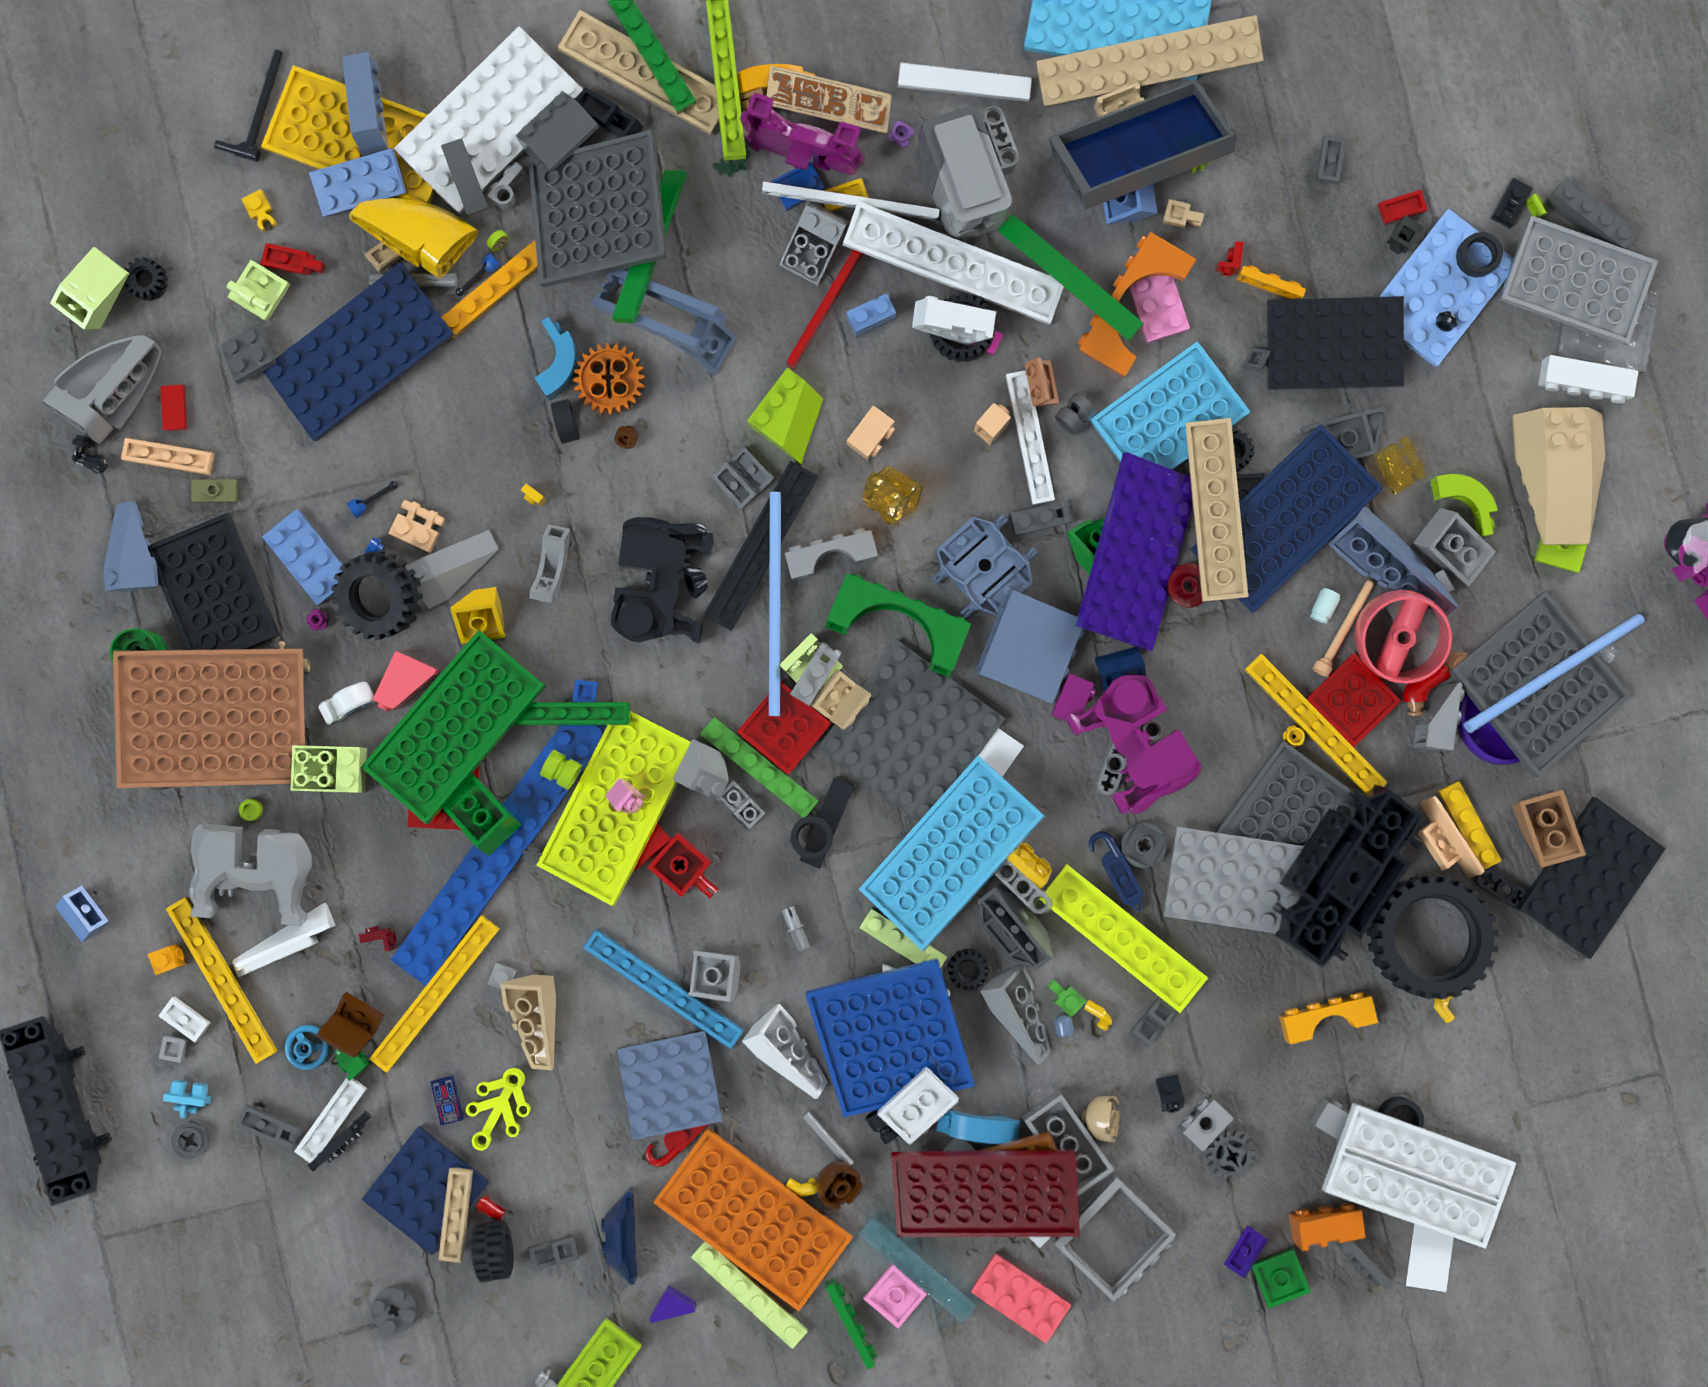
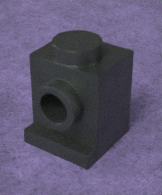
(1409, 230)

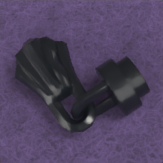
(93, 462)

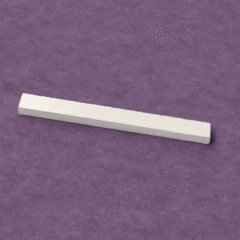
(849, 200)

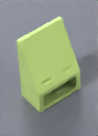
(90, 290)
(328, 769)

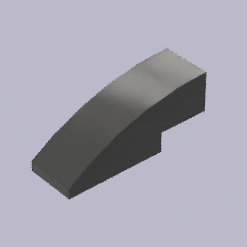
(464, 176)

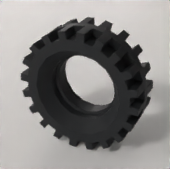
(401, 590)

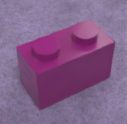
(1073, 697)

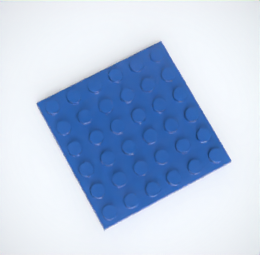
(885, 1032)

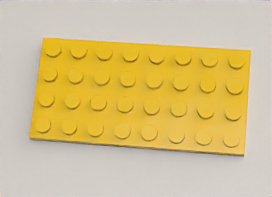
(315, 128)

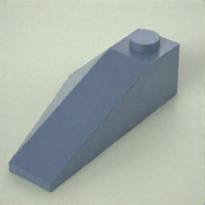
(128, 560)

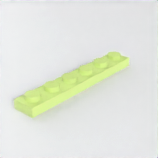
(750, 1294)

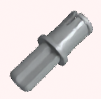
(796, 929)

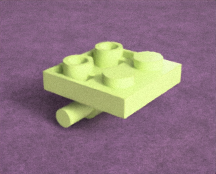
(258, 290)

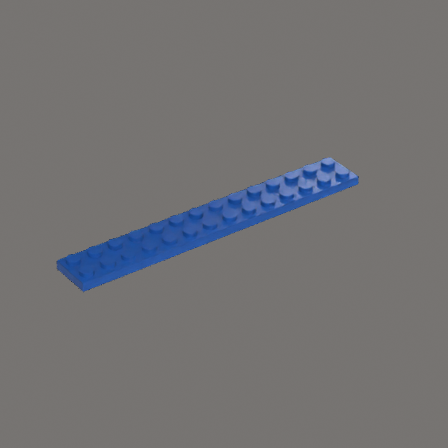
(482, 875)

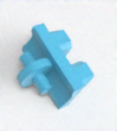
(178, 1095)

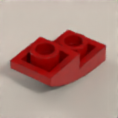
(656, 842)

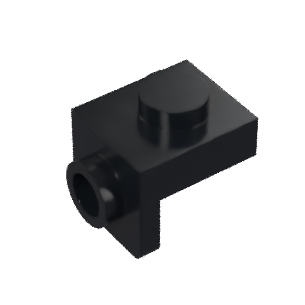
(1170, 1093)

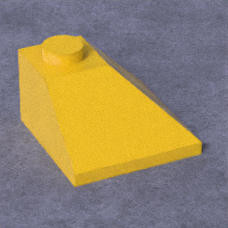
(481, 612)

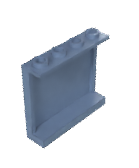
(1030, 646)

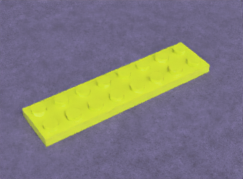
(1124, 938)

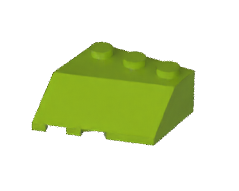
(788, 415)

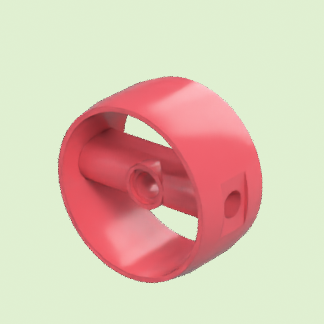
(1395, 652)

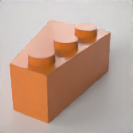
(1326, 1225)

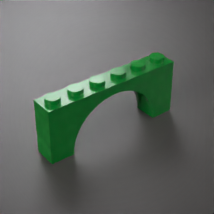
(862, 597)

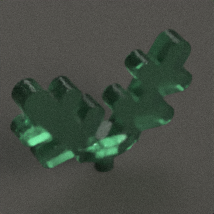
(731, 167)

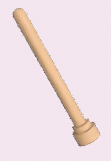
(1324, 665)

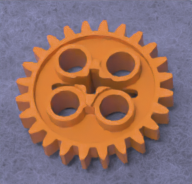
(589, 380)

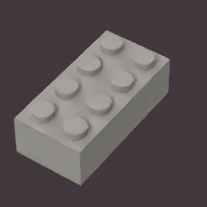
(1069, 1134)

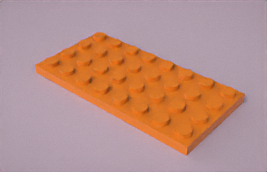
(753, 1219)

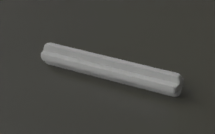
(426, 280)

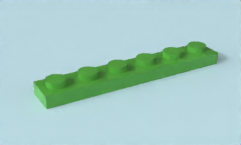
(759, 767)

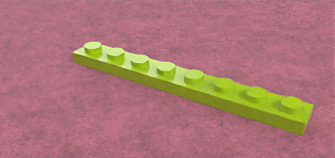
(725, 79)

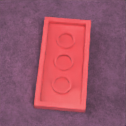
(1020, 1297)

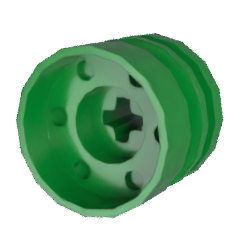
(136, 640)

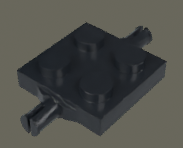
(337, 1147)

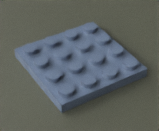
(669, 1085)

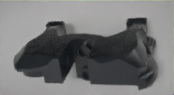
(657, 548)

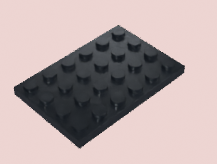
(1335, 343)
(213, 588)
(1589, 893)

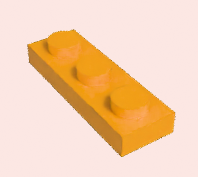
(1271, 283)

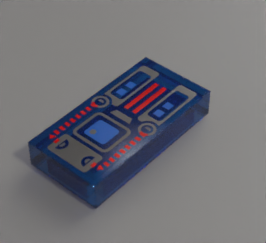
(447, 1100)

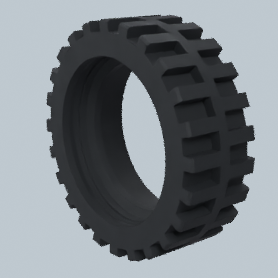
(1479, 946)

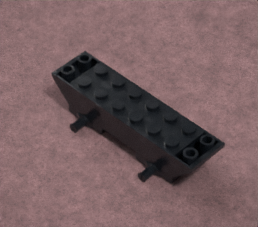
(51, 1109)

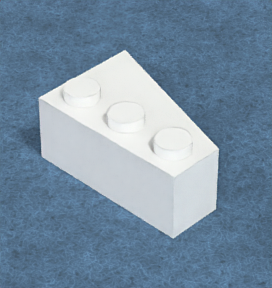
(953, 320)

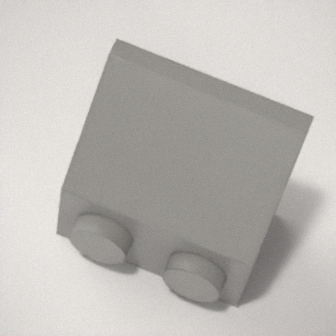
(703, 770)

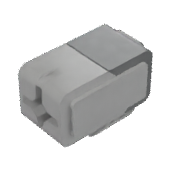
(968, 170)

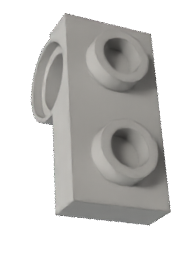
(511, 178)

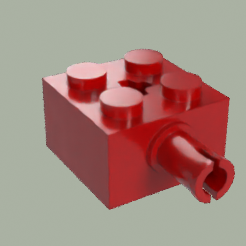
(683, 879)

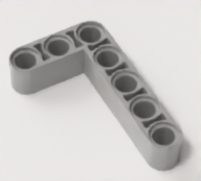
(1031, 896)

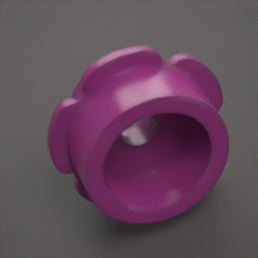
(323, 620)

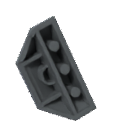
(1014, 928)

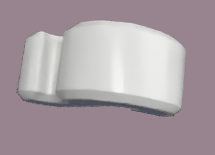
(346, 702)

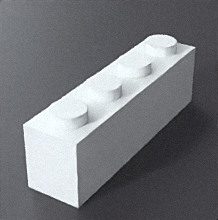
(1587, 378)

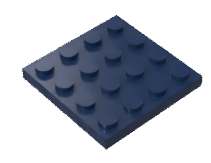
(415, 1187)

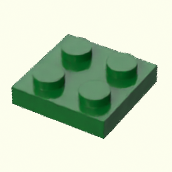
(1280, 1278)

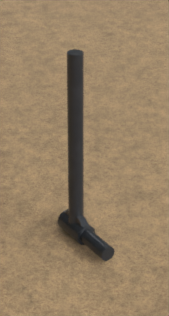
(248, 149)

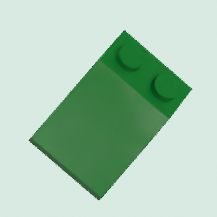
(481, 815)

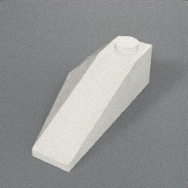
(780, 1047)

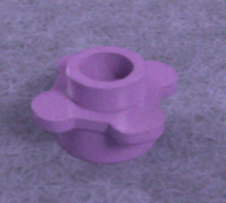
(905, 129)

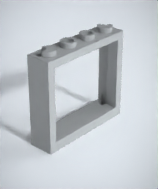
(1147, 1257)

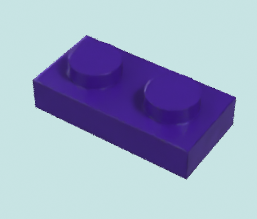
(1246, 1251)

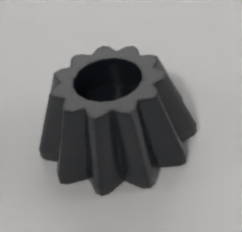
(695, 581)

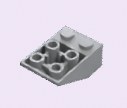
(814, 242)
(1438, 725)

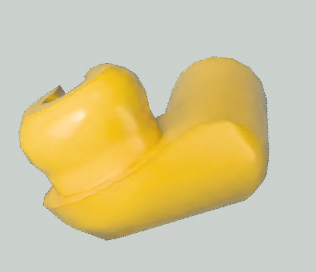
(1441, 1007)
(1101, 1013)
(802, 1189)

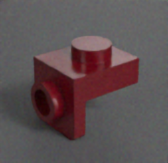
(374, 933)

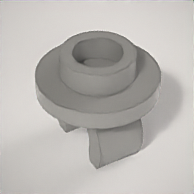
(543, 1379)

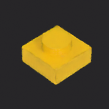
(533, 496)

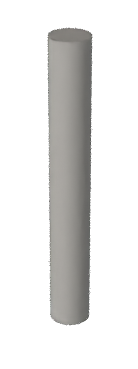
(826, 1137)

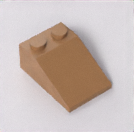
(1549, 828)

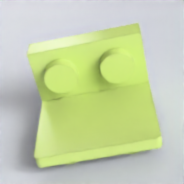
(799, 659)

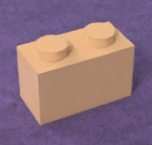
(992, 423)
(871, 432)

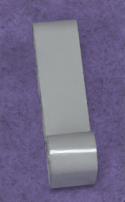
(1112, 752)

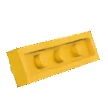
(1469, 824)

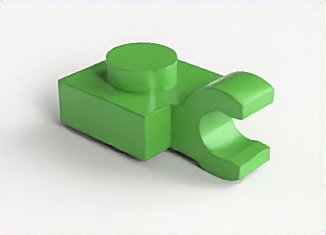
(1067, 999)

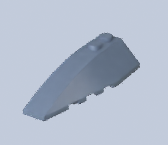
(1384, 557)

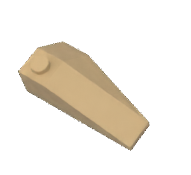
(533, 1010)

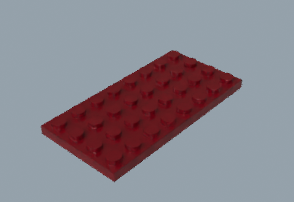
(986, 1193)

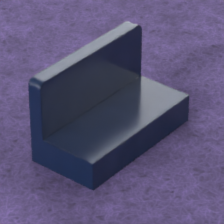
(1118, 665)

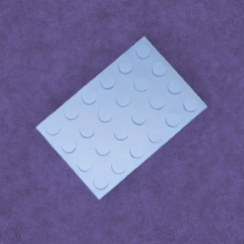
(1436, 285)

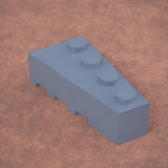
(365, 103)

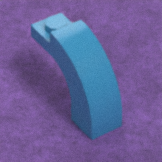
(561, 372)
(979, 1128)

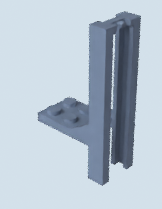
(708, 340)

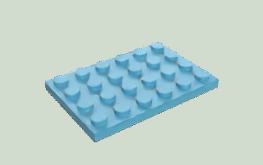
(1154, 413)

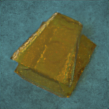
(891, 494)

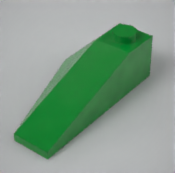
(1085, 540)

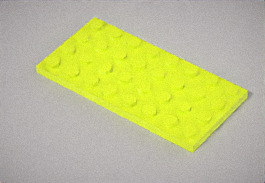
(594, 841)

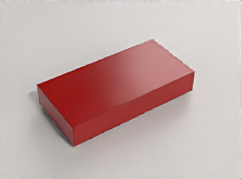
(1407, 204)
(173, 407)

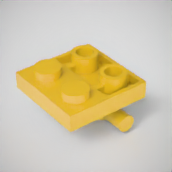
(1032, 866)

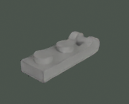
(815, 674)

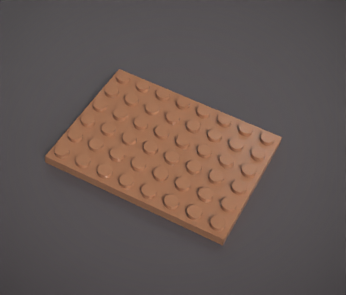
(207, 716)

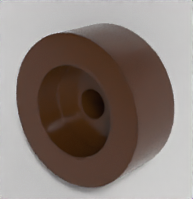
(626, 437)

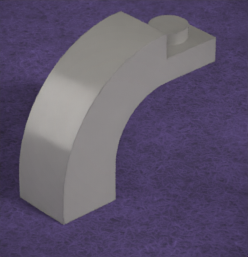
(552, 564)

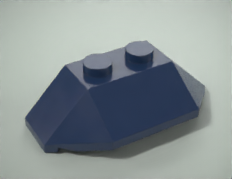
(621, 1237)

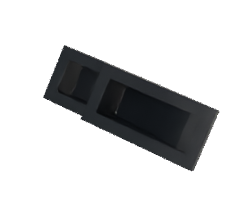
(608, 114)

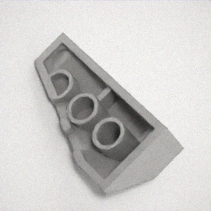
(452, 567)
(1013, 1004)

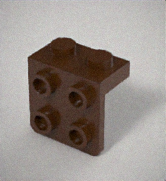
(351, 1025)

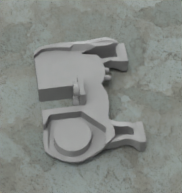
(278, 865)

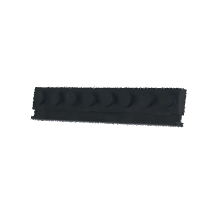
(755, 552)

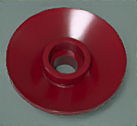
(1185, 573)

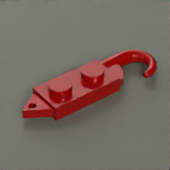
(675, 1143)

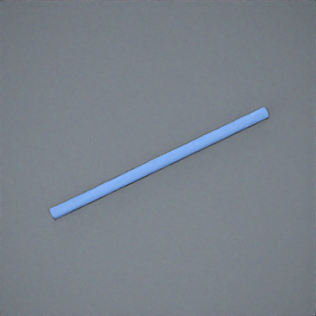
(774, 603)
(1553, 673)

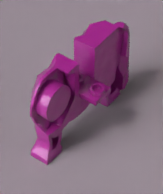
(800, 141)
(1153, 768)

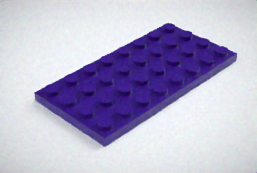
(1136, 552)

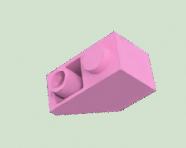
(625, 797)

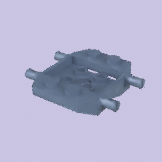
(970, 578)

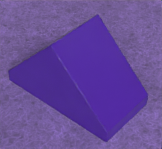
(672, 1305)

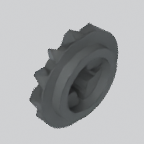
(180, 1142)

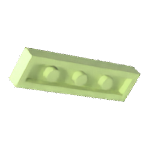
(892, 936)

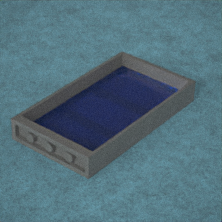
(1142, 144)

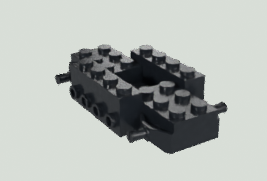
(1322, 870)

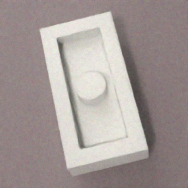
(184, 1019)

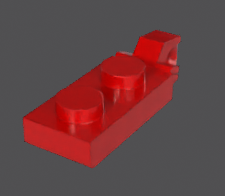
(290, 260)

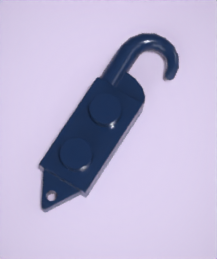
(1119, 871)

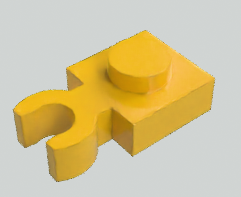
(258, 208)

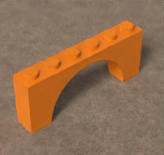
(1154, 258)

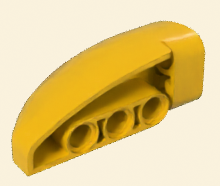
(416, 231)

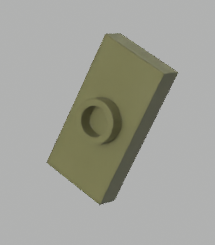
(215, 491)

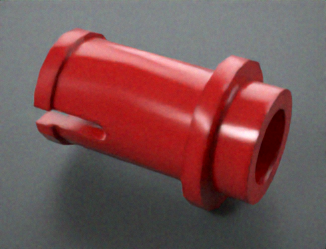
(490, 1208)

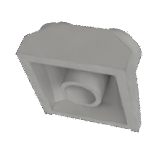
(715, 976)

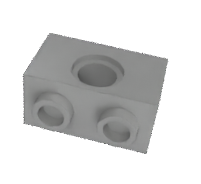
(1204, 1136)

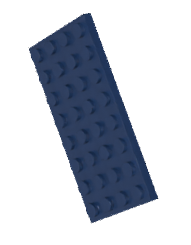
(358, 352)
(1299, 511)

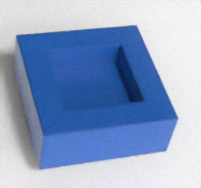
(585, 691)

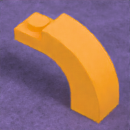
(758, 76)

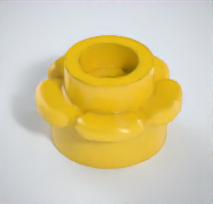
(1300, 735)

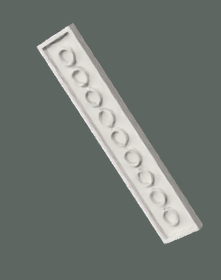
(953, 263)

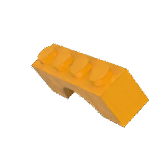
(1300, 1024)

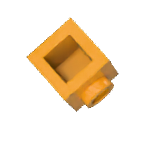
(166, 959)

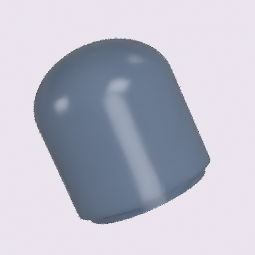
(1064, 1026)

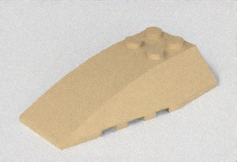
(1562, 469)

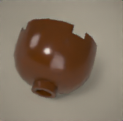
(838, 1184)

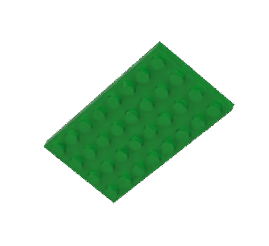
(453, 727)

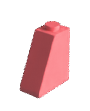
(403, 681)

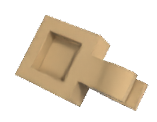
(1178, 214)

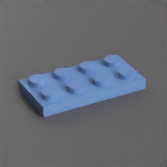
(357, 180)
(305, 555)

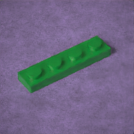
(855, 1330)

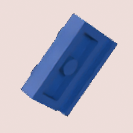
(799, 178)

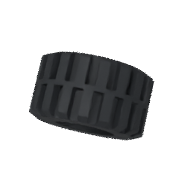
(492, 1251)

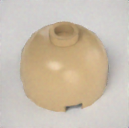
(1102, 1118)

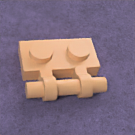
(414, 532)

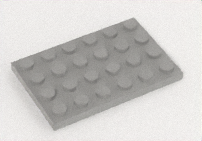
(1578, 280)
(1228, 879)

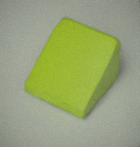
(1536, 206)

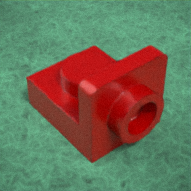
(1234, 256)

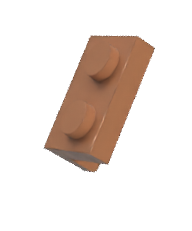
(1041, 382)

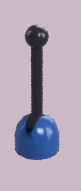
(489, 264)
(358, 506)

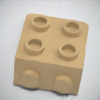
(841, 700)

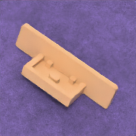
(1446, 841)

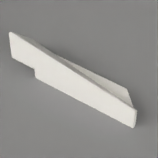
(285, 942)

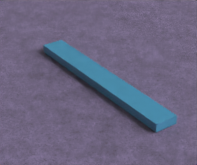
(663, 988)

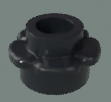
(1446, 321)

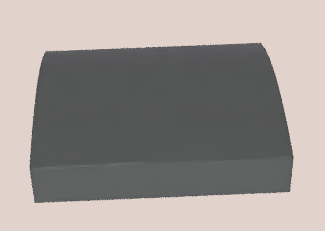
(743, 477)

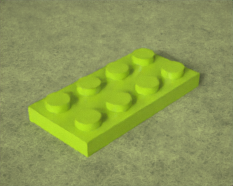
(602, 1358)

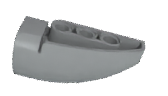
(104, 386)

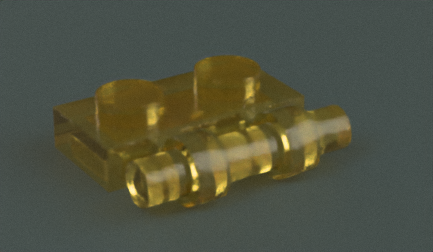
(1394, 467)

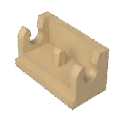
(1118, 99)

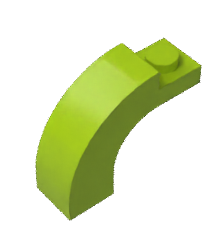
(1472, 494)

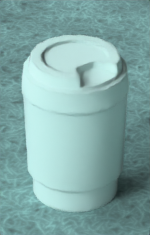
(1325, 605)

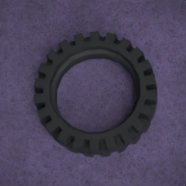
(969, 353)

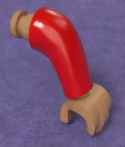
(1418, 692)

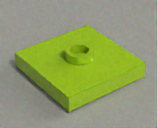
(1561, 556)

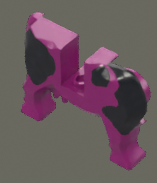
(1688, 547)

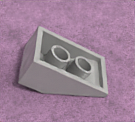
(1454, 546)

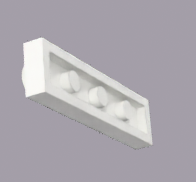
(330, 1119)

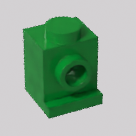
(351, 1065)

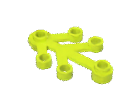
(500, 1105)

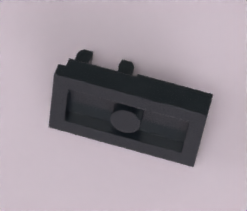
(1511, 203)

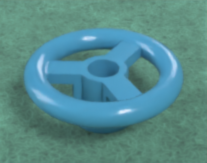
(299, 1051)

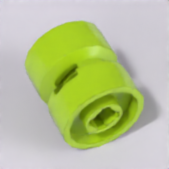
(560, 769)

